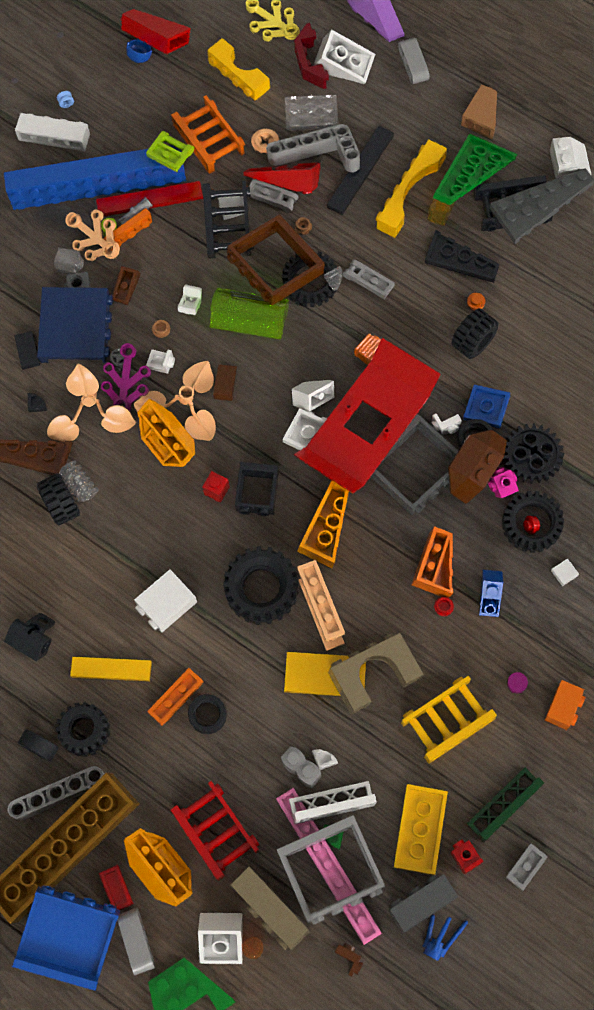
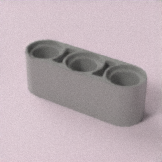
(413, 60)
(136, 941)

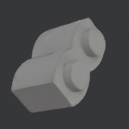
(305, 770)

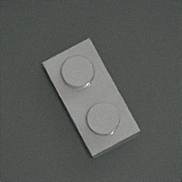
(526, 867)

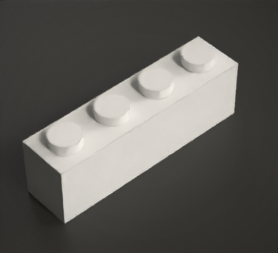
(52, 131)

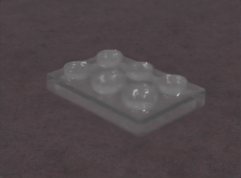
(311, 112)

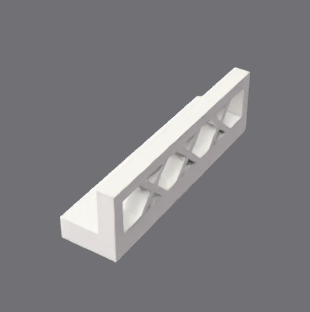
(335, 808)

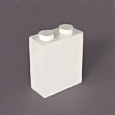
(165, 601)

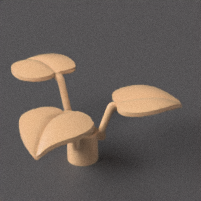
(197, 378)
(84, 383)

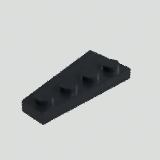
(452, 256)

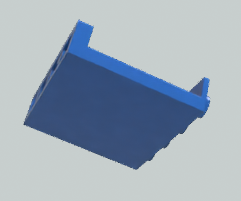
(66, 937)

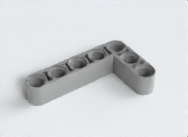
(316, 143)
(46, 793)

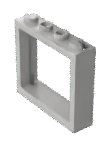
(315, 838)

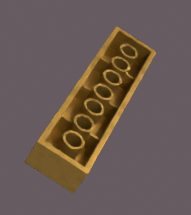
(64, 845)

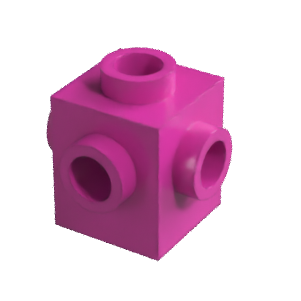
(503, 482)

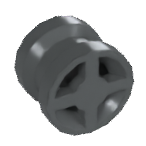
(115, 358)

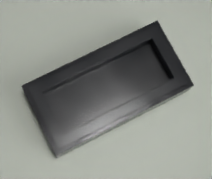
(27, 350)

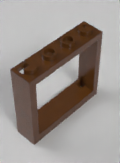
(298, 245)

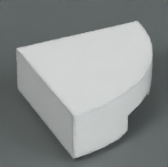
(324, 759)

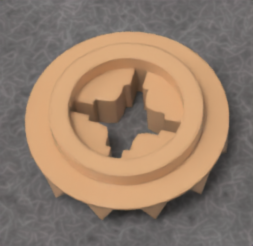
(266, 135)

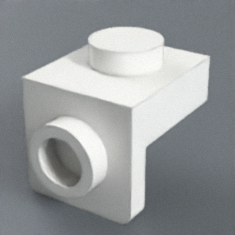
(190, 300)
(161, 361)
(448, 426)

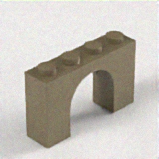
(391, 651)

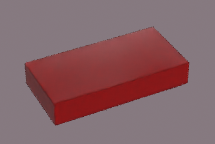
(116, 888)

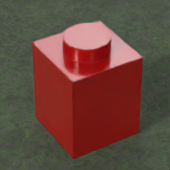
(216, 486)

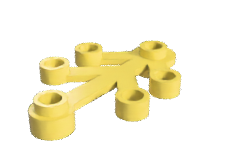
(273, 21)

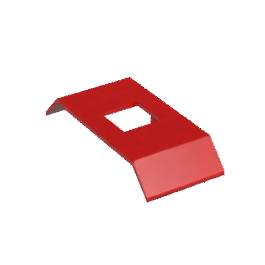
(393, 386)

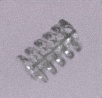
(77, 482)

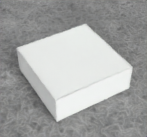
(565, 572)

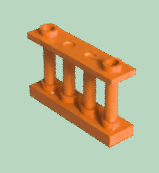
(190, 135)

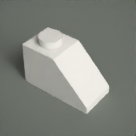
(312, 394)

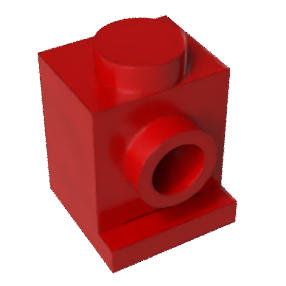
(466, 864)

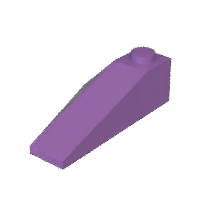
(380, 15)

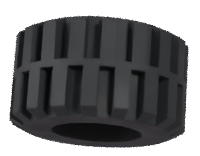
(474, 333)
(58, 499)
(71, 718)

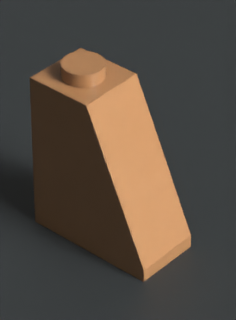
(481, 112)

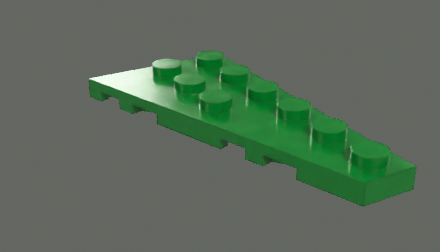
(472, 166)

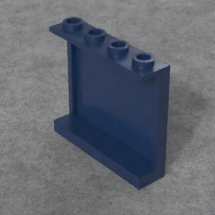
(74, 324)

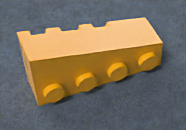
(324, 530)

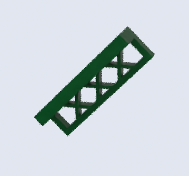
(510, 810)

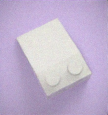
(344, 58)

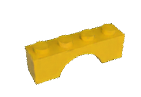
(252, 82)

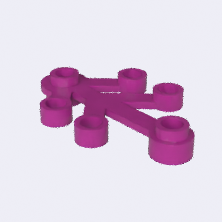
(125, 382)

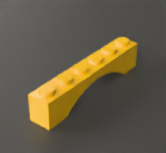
(428, 161)

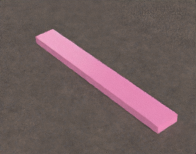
(331, 872)

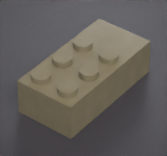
(271, 909)

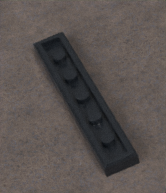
(354, 180)

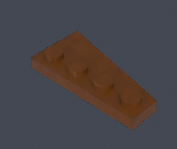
(34, 455)

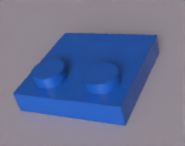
(487, 405)

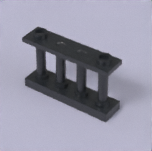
(501, 190)
(210, 212)

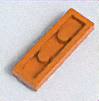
(132, 226)
(175, 696)

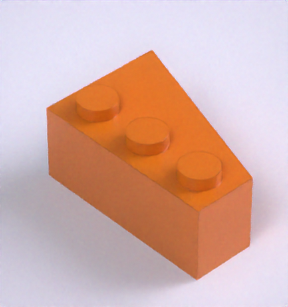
(435, 565)

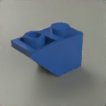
(490, 593)

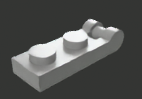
(272, 195)
(369, 279)

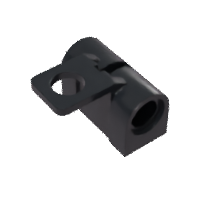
(30, 636)

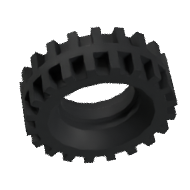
(252, 562)

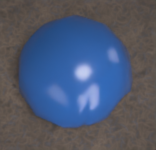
(138, 51)

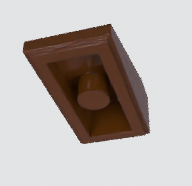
(125, 285)
(225, 382)

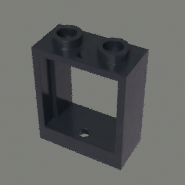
(259, 471)

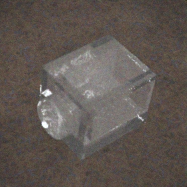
(68, 261)

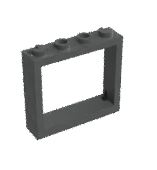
(441, 443)

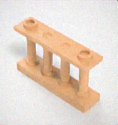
(321, 605)

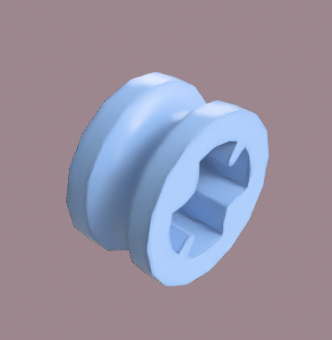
(65, 99)

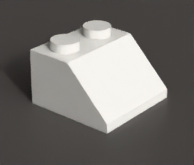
(568, 156)
(220, 938)

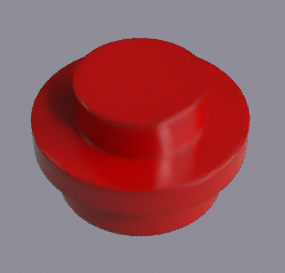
(531, 524)
(443, 606)

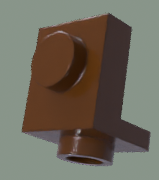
(347, 952)

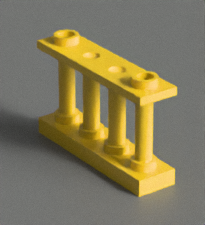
(450, 739)

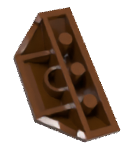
(475, 464)

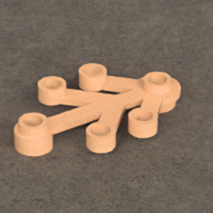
(95, 236)

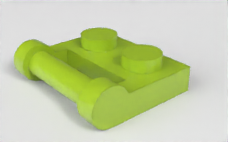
(167, 155)

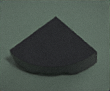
(35, 403)

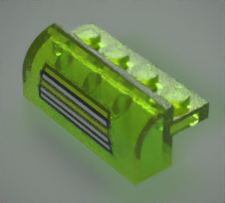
(247, 313)

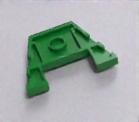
(183, 986)

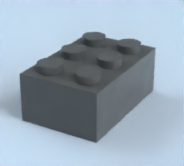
(422, 902)

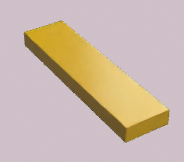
(111, 669)

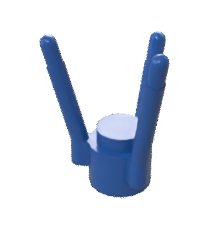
(434, 948)

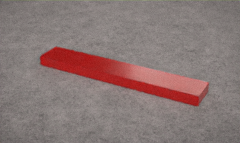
(157, 197)

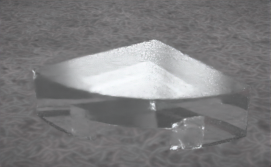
(334, 278)

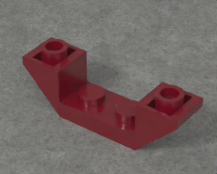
(312, 74)

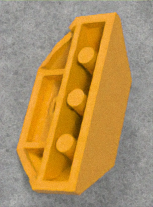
(165, 435)
(159, 867)

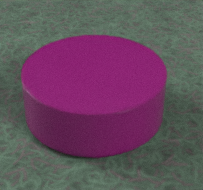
(517, 682)

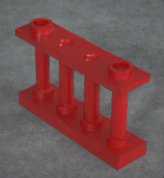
(194, 832)

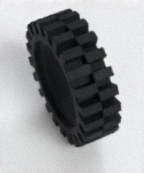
(304, 296)
(545, 504)

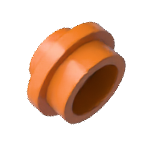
(476, 301)

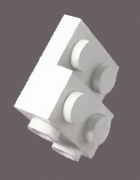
(303, 429)

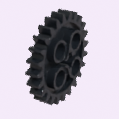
(541, 440)

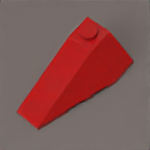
(301, 177)

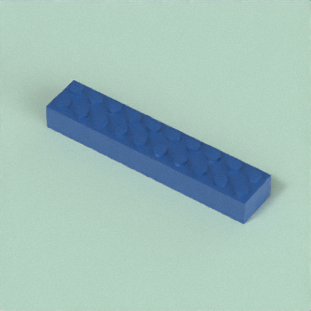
(87, 178)

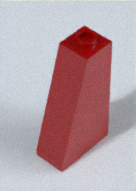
(155, 31)

